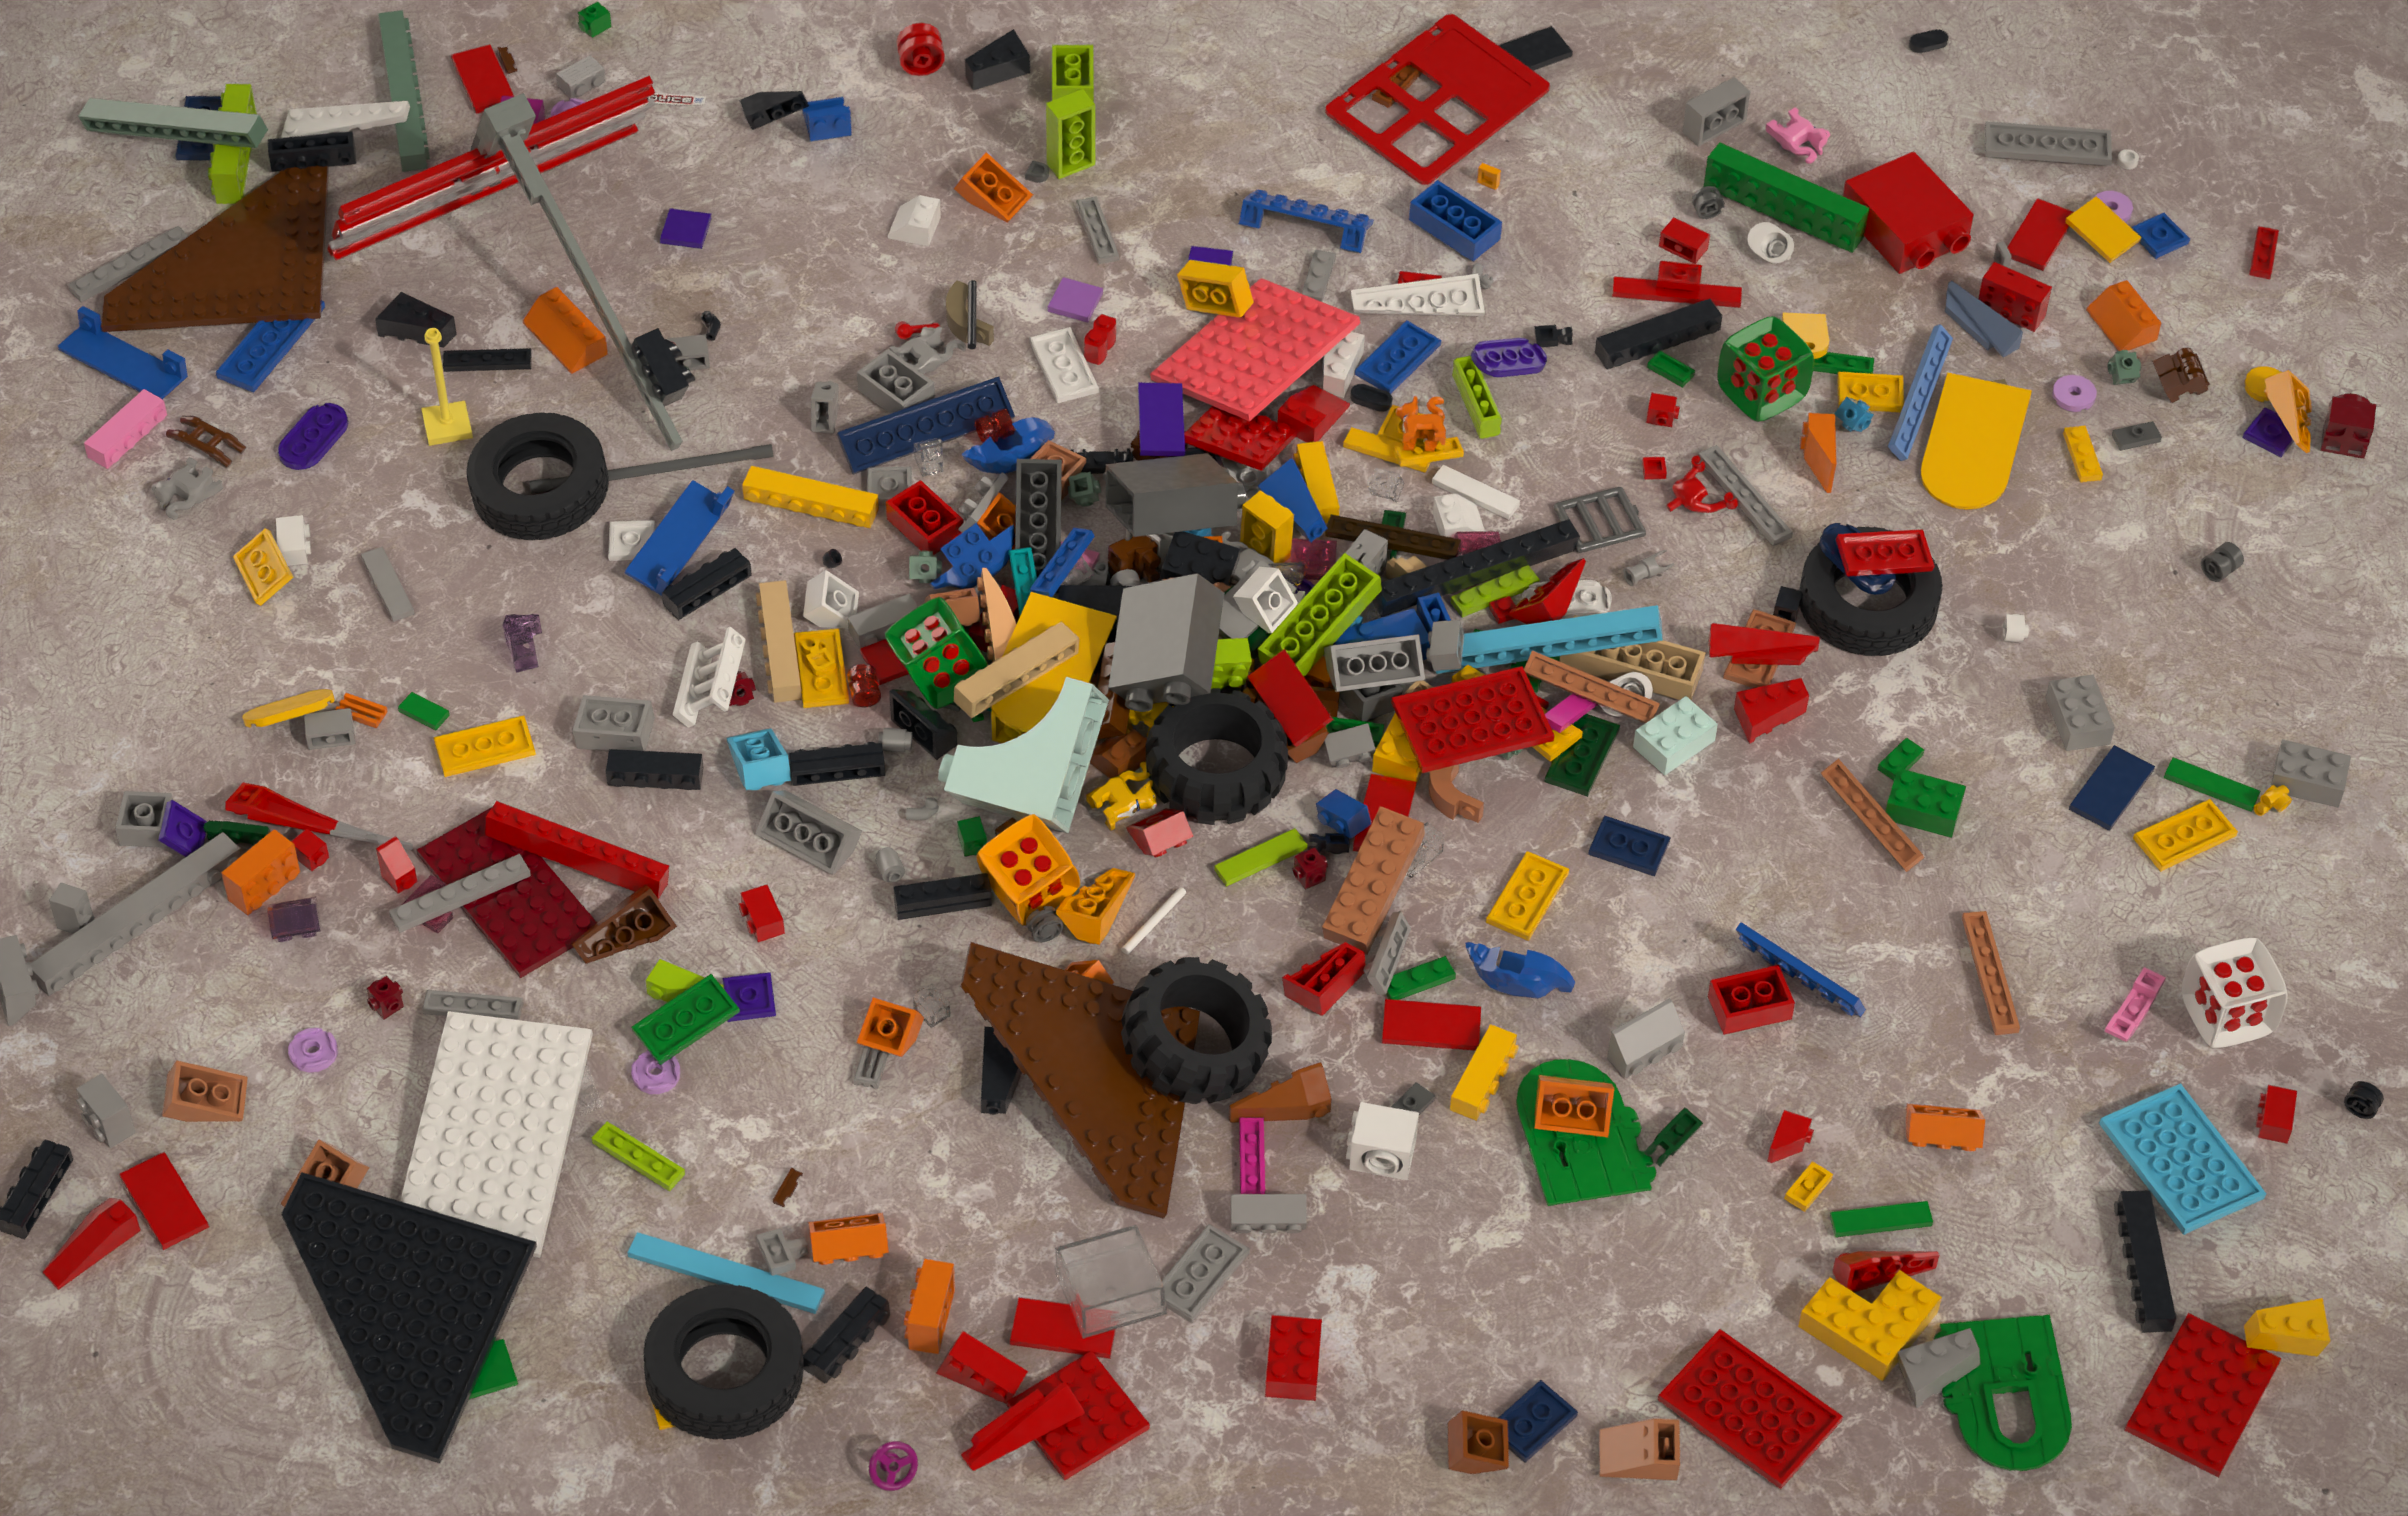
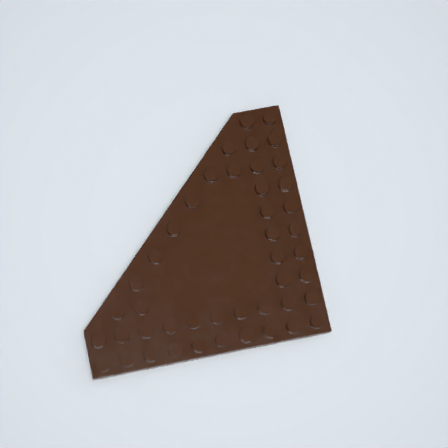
(240, 267)
(1073, 1051)

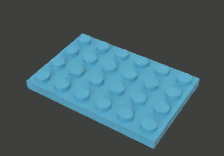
(2182, 1158)

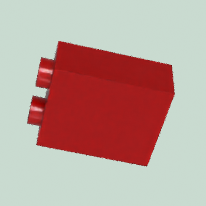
(1910, 212)

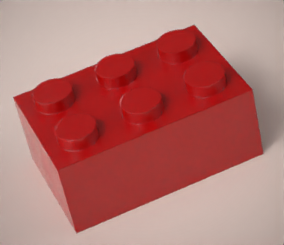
(923, 517)
(1751, 999)
(1293, 1358)

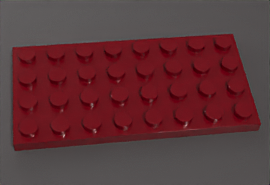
(522, 921)

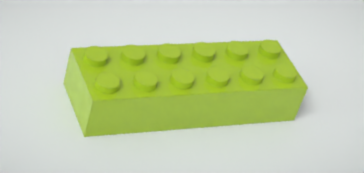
(231, 162)
(1323, 614)

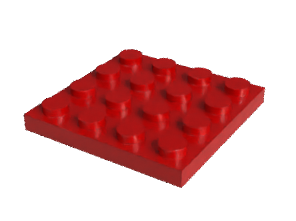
(1240, 440)
(1107, 1420)

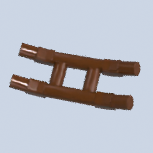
(209, 447)

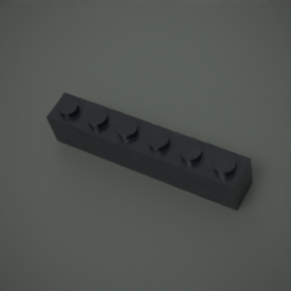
(1658, 334)
(2145, 1261)

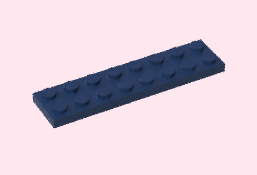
(939, 418)

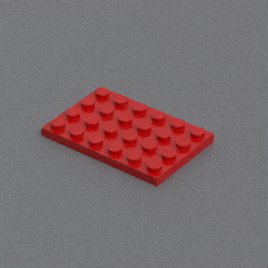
(1472, 719)
(2202, 1395)
(1750, 1408)

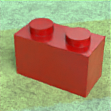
(1684, 240)
(762, 913)
(2277, 1114)

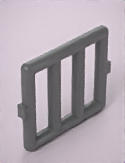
(1600, 497)

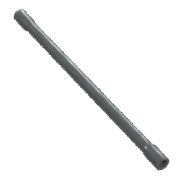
(754, 453)

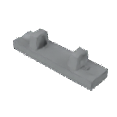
(988, 490)
(1391, 946)

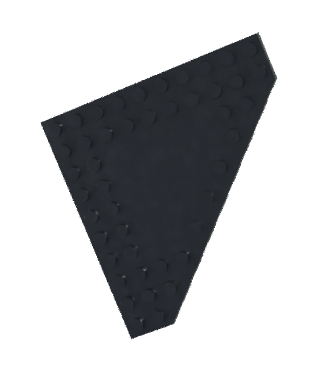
(409, 1300)

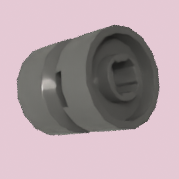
(2222, 561)

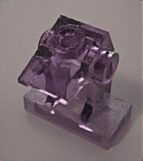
(517, 632)

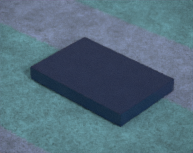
(1629, 845)
(1536, 1420)

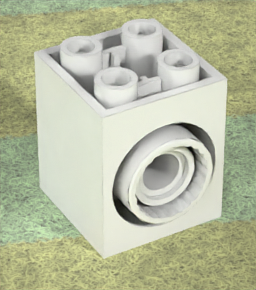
(1382, 1140)

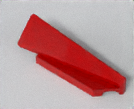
(1760, 645)
(1022, 1424)

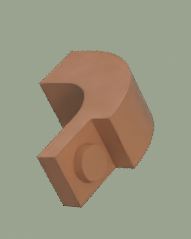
(1451, 800)

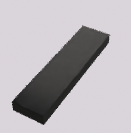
(487, 360)

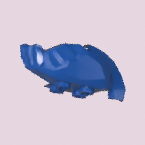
(1003, 455)
(973, 552)
(1519, 974)

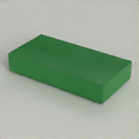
(1671, 369)
(423, 711)

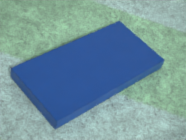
(1398, 357)

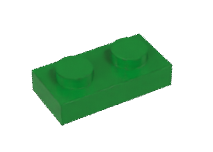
(1902, 757)

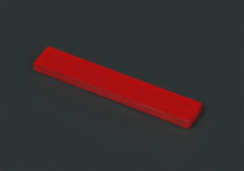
(1647, 290)

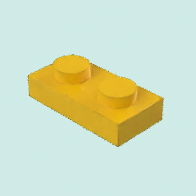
(1808, 1186)

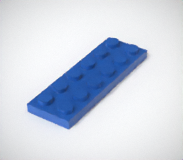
(261, 352)
(1793, 966)

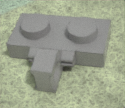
(780, 1253)

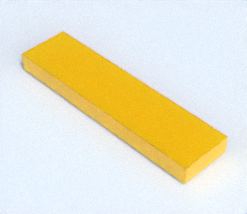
(1377, 447)

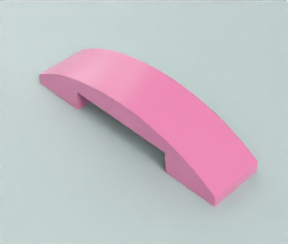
(2135, 1005)

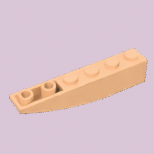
(997, 615)

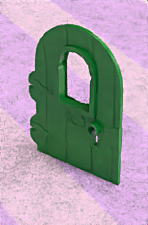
(1595, 1164)
(2004, 1370)

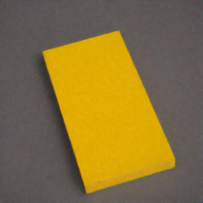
(830, 686)
(484, 746)
(2185, 835)
(1527, 895)

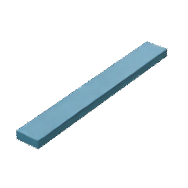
(724, 1271)

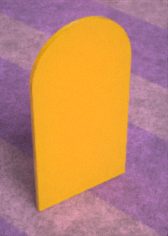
(1973, 441)
(1033, 701)

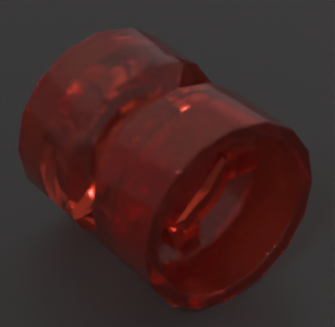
(995, 426)
(864, 685)

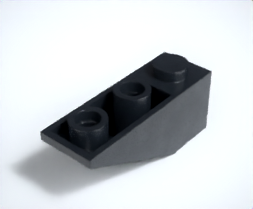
(770, 106)

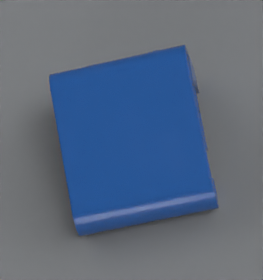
(827, 119)

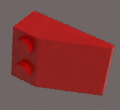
(1312, 412)

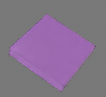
(1075, 299)

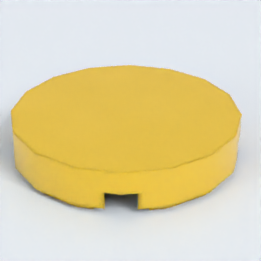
(2256, 384)

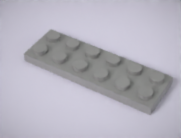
(2048, 143)

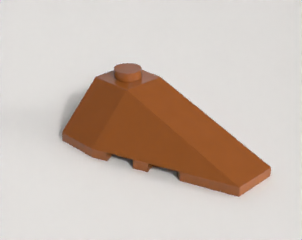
(1297, 1098)

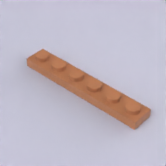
(1591, 687)
(1872, 815)
(1990, 973)

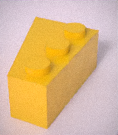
(2289, 1328)

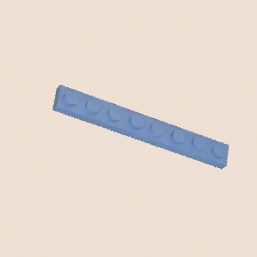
(1920, 392)

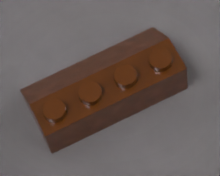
(1116, 713)

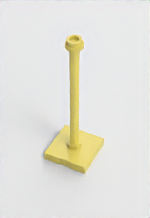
(447, 421)

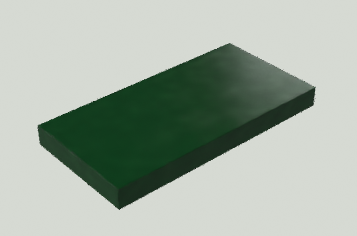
(1581, 763)

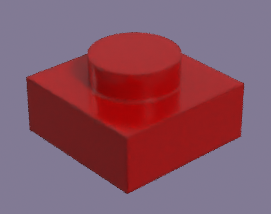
(1654, 468)
(1501, 608)

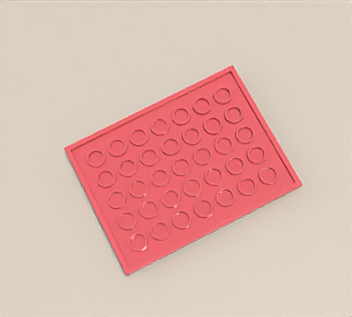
(1256, 357)

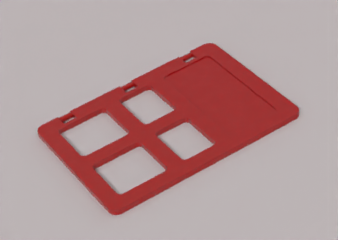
(1466, 69)

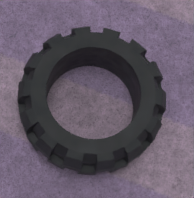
(1211, 794)
(1173, 1065)

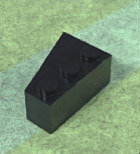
(997, 62)
(412, 318)

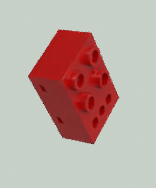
(2015, 296)

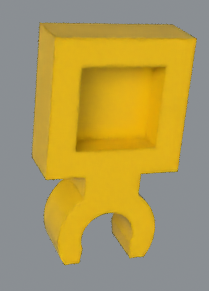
(815, 652)

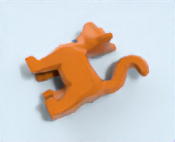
(1424, 425)

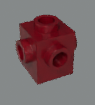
(742, 690)
(1310, 868)
(385, 997)

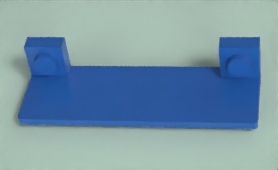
(1354, 225)
(122, 359)
(678, 536)

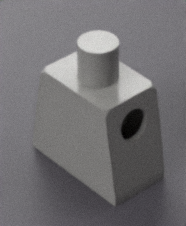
(824, 397)

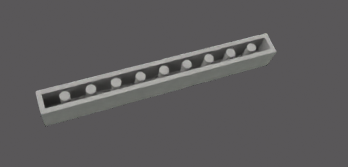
(134, 914)

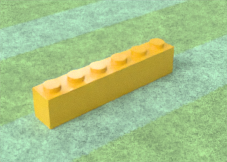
(810, 497)

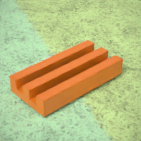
(363, 707)

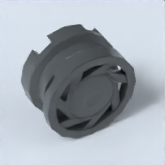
(1708, 203)
(1044, 924)

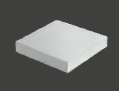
(628, 538)

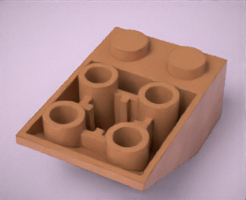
(963, 603)
(1641, 1450)

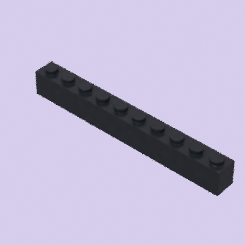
(1477, 566)

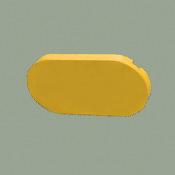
(288, 708)

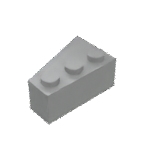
(1938, 1363)

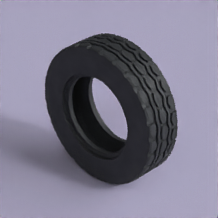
(547, 513)
(1862, 629)
(734, 1410)

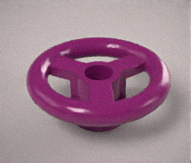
(885, 1458)

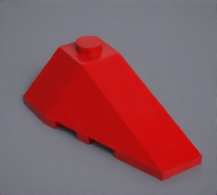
(1552, 598)
(94, 1238)
(1873, 1268)

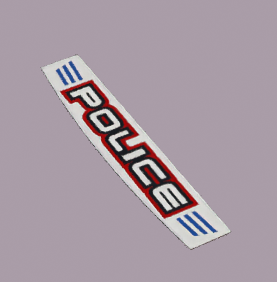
(675, 99)

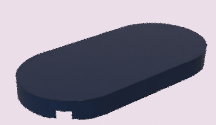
(1870, 584)

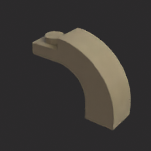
(958, 316)

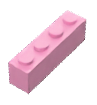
(125, 429)

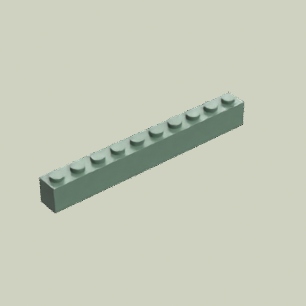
(402, 88)
(173, 122)

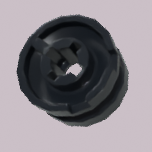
(2363, 1100)

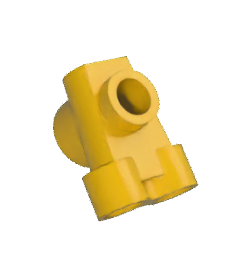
(2273, 797)

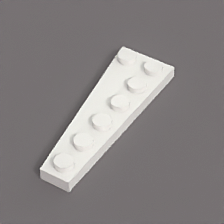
(343, 118)
(1430, 297)

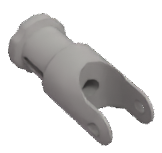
(1645, 569)

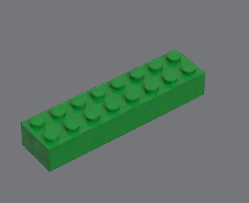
(1786, 197)

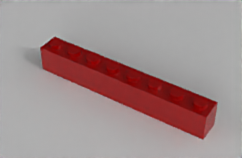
(575, 849)

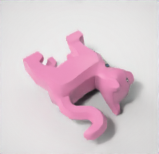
(1798, 132)

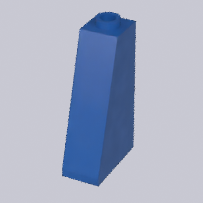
(1291, 491)

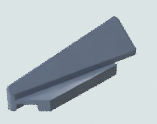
(1981, 321)

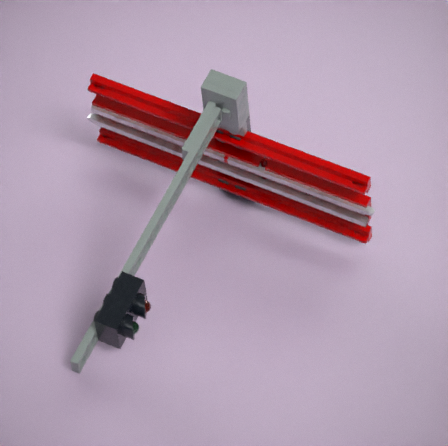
(516, 151)

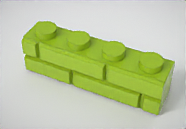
(1476, 397)

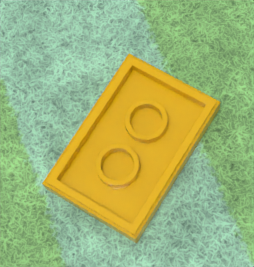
(2103, 229)
(1879, 391)
(263, 567)

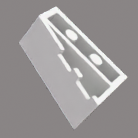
(1341, 363)

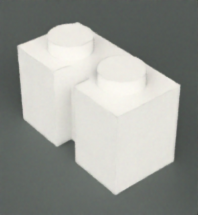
(292, 539)

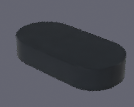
(1928, 41)
(1371, 397)

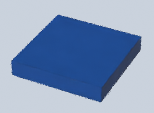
(2160, 235)

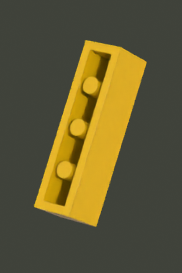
(1315, 470)
(1483, 1072)

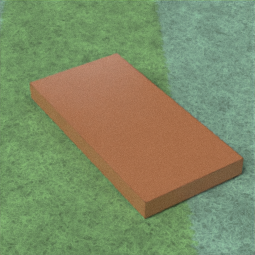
(1755, 674)

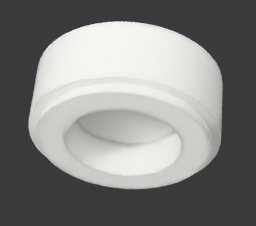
(2127, 159)

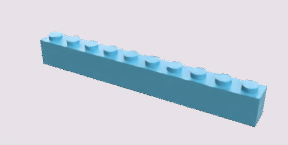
(1561, 637)

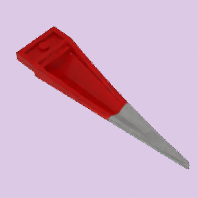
(270, 807)

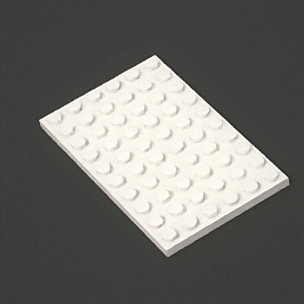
(497, 1122)

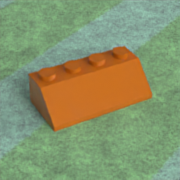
(565, 330)

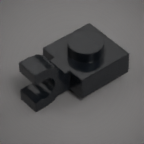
(1549, 336)
(1331, 842)

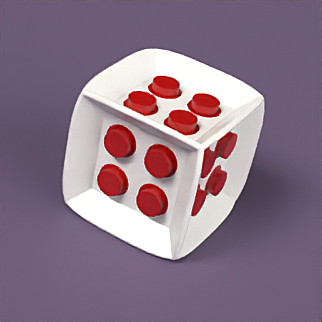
(2234, 992)

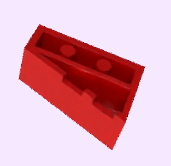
(1769, 706)
(1326, 980)
(981, 1369)

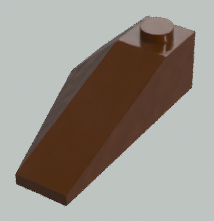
(630, 924)

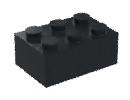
(1195, 554)

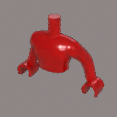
(1690, 492)

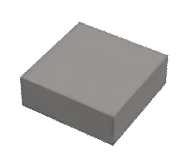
(2002, 254)

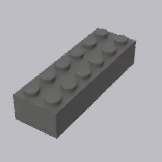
(1038, 509)

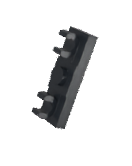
(1097, 460)

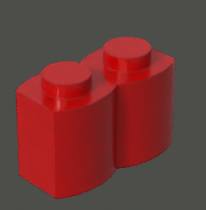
(1100, 339)

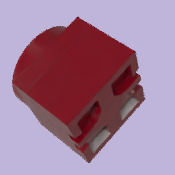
(2348, 425)

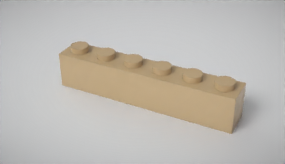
(779, 640)
(1016, 669)

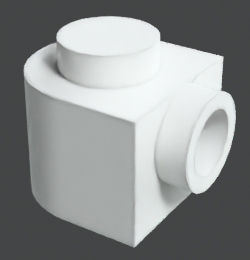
(2014, 628)

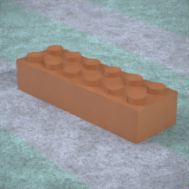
(1373, 880)

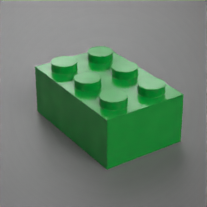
(1925, 802)

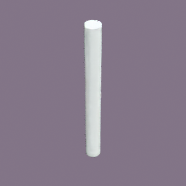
(1153, 920)

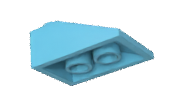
(759, 759)

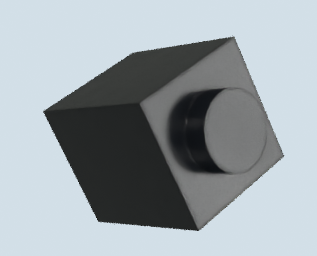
(1788, 603)

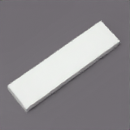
(1476, 492)

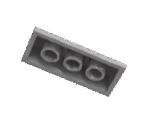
(1375, 663)
(808, 831)

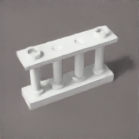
(695, 675)

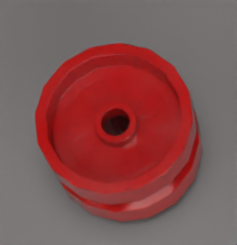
(920, 49)

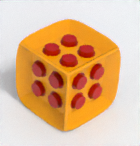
(1028, 868)

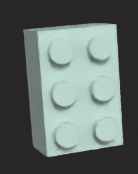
(1675, 735)

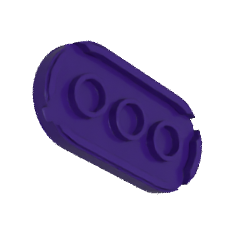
(1508, 357)
(313, 436)

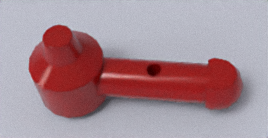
(905, 330)

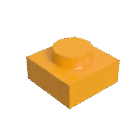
(1489, 176)

